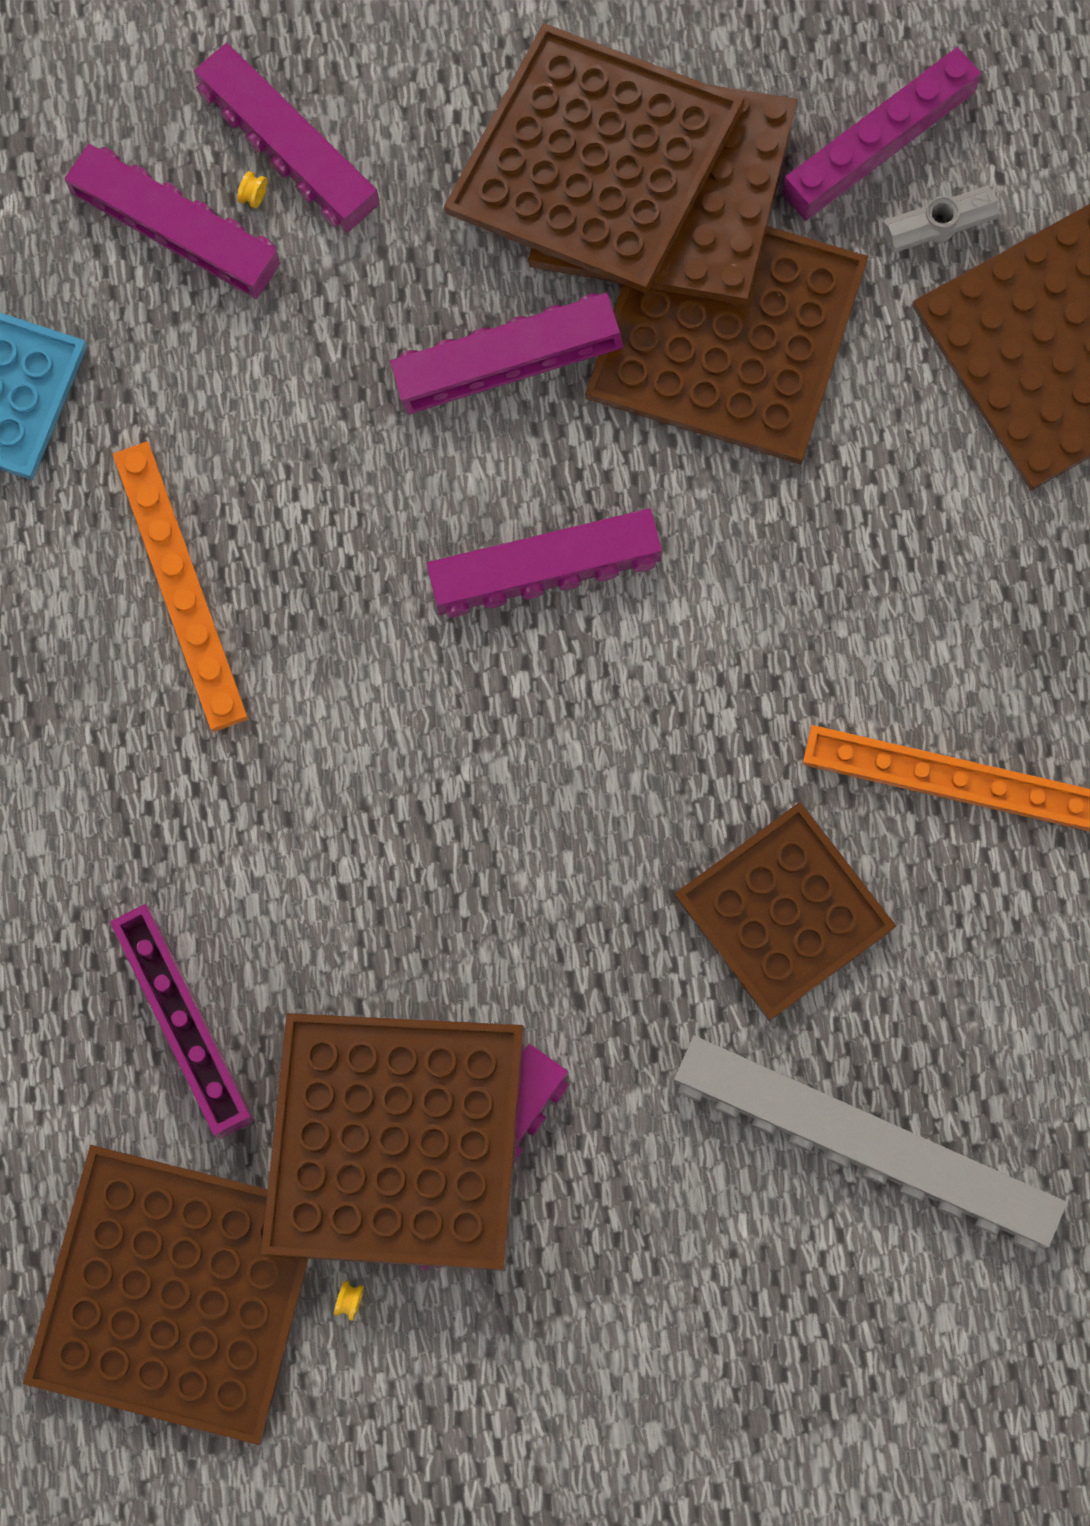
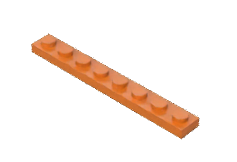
(180, 587)
(948, 777)

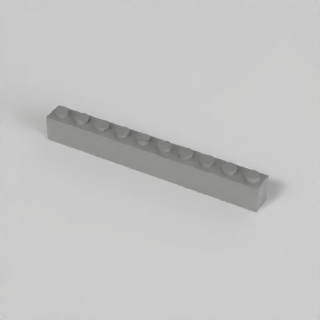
(870, 1143)

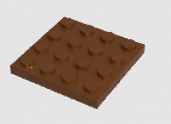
(784, 911)

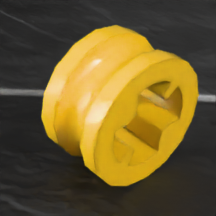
(252, 189)
(348, 1300)

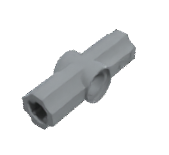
(961, 211)

